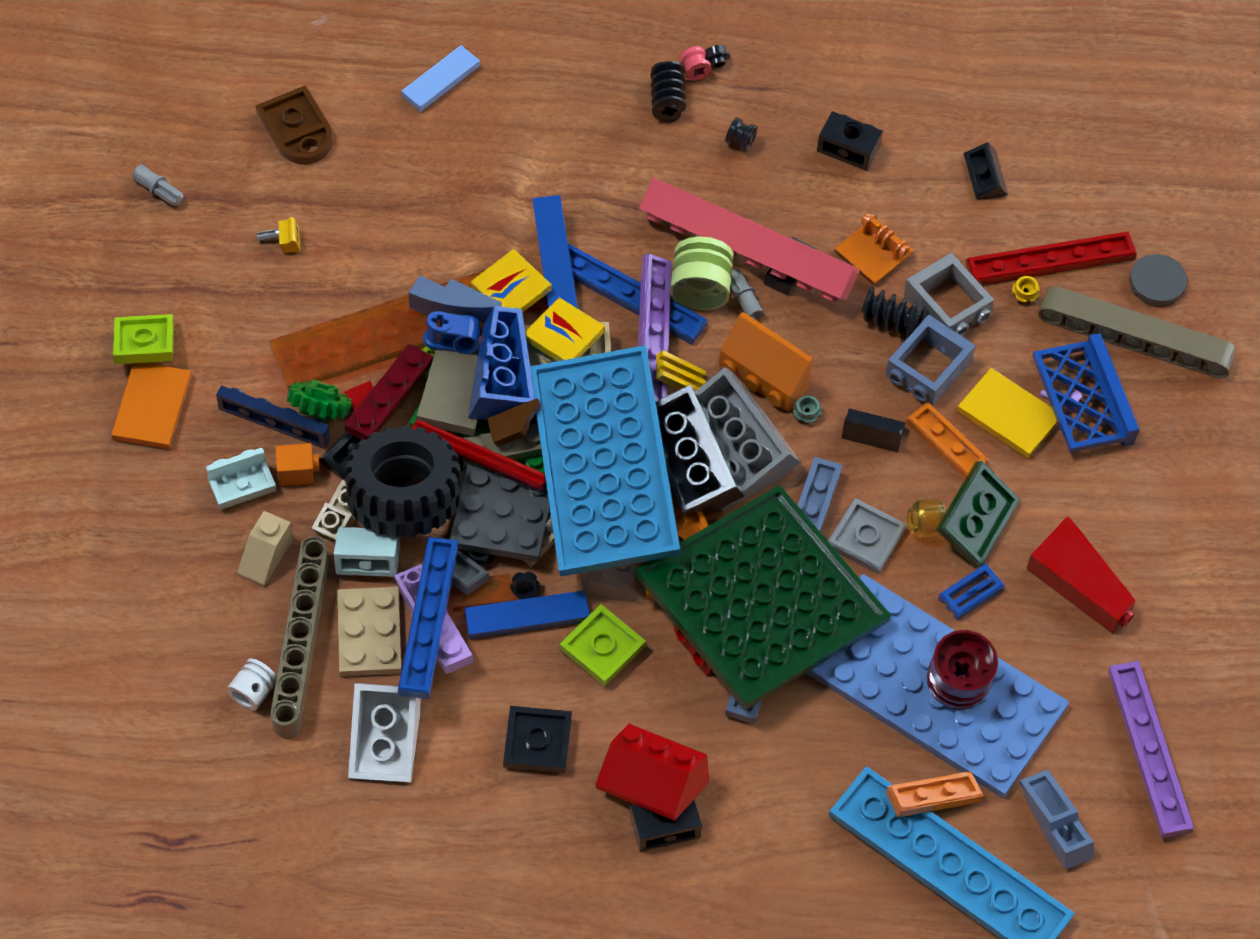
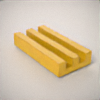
(680, 370)

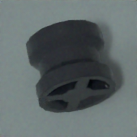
(741, 134)

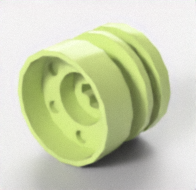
(701, 273)

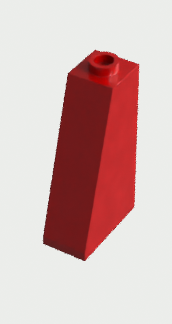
(1081, 576)

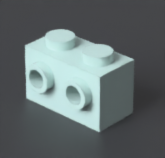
(368, 551)

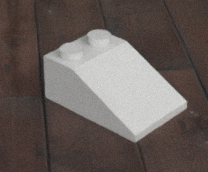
(383, 733)

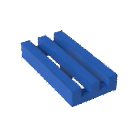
(952, 605)

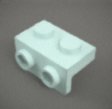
(240, 478)

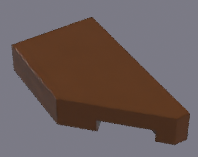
(513, 422)

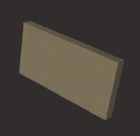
(449, 392)

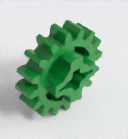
(319, 400)

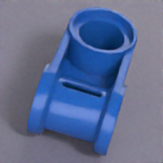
(455, 332)

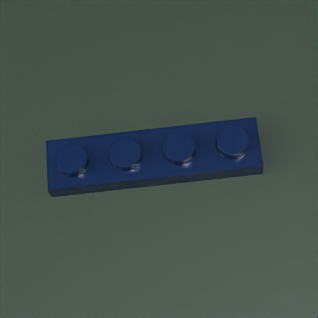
(273, 417)

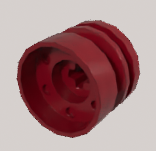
(964, 654)

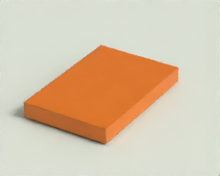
(151, 405)

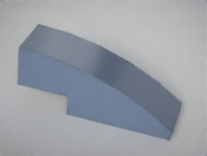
(453, 299)
(1058, 819)

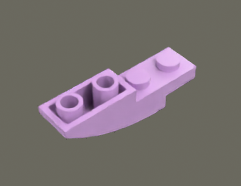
(452, 650)

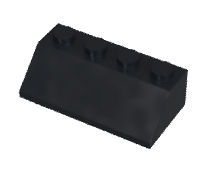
(694, 454)

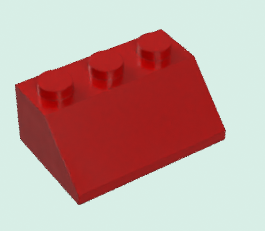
(653, 772)

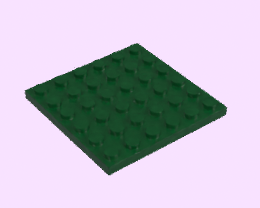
(763, 596)

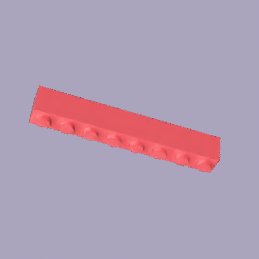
(750, 239)

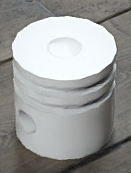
(252, 684)

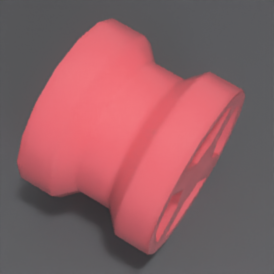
(695, 63)

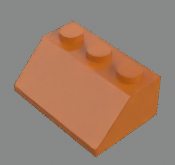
(766, 362)

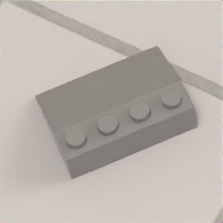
(747, 434)

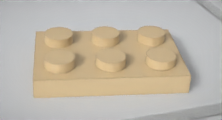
(369, 631)

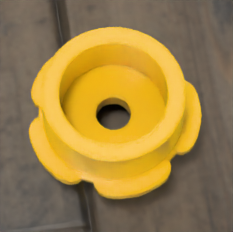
(1026, 283)

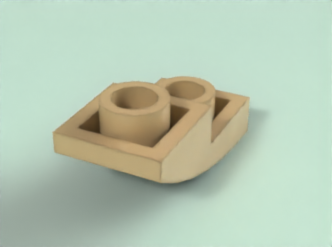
(334, 514)

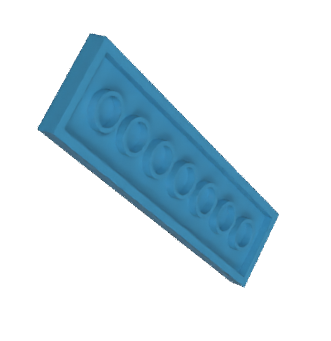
(950, 864)

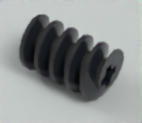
(668, 90)
(891, 312)

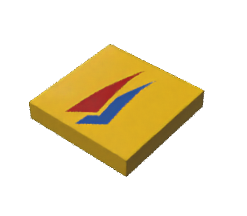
(512, 282)
(564, 331)

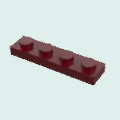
(389, 392)

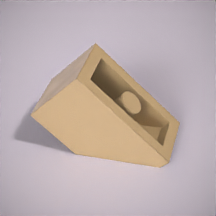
(265, 548)

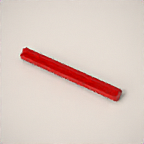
(489, 458)

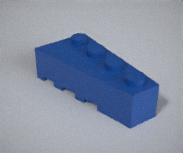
(502, 365)

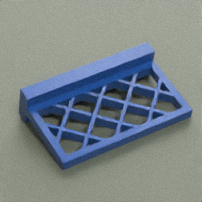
(1109, 388)

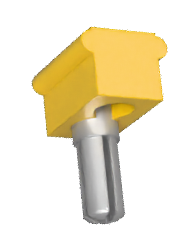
(286, 233)

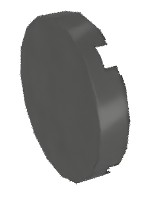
(1158, 279)

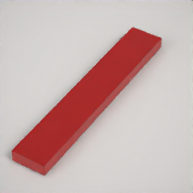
(1052, 258)

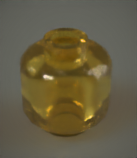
(925, 517)

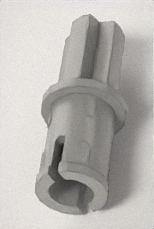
(157, 185)
(745, 295)

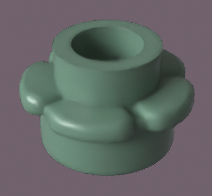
(810, 403)

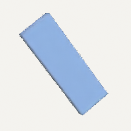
(440, 78)

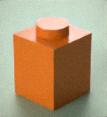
(296, 464)

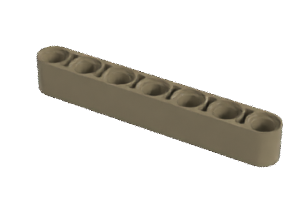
(1137, 332)
(303, 648)

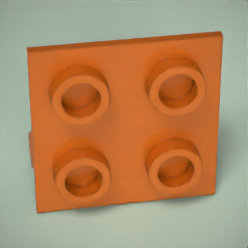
(874, 249)

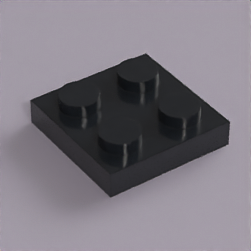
(537, 739)

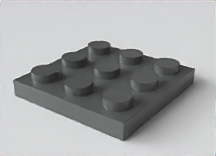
(500, 515)

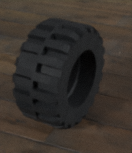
(410, 508)

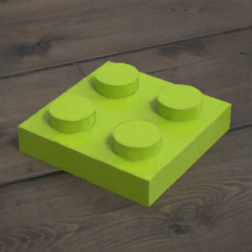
(143, 339)
(602, 645)

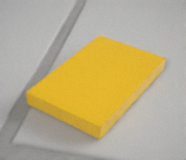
(1009, 413)

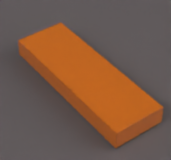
(945, 439)
(934, 794)

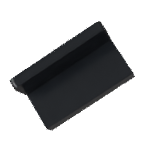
(873, 430)

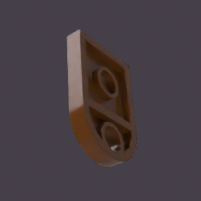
(295, 123)

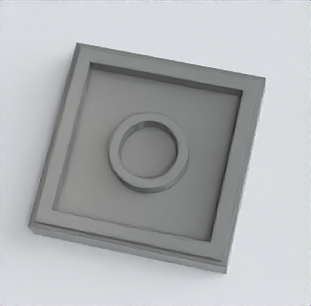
(867, 535)

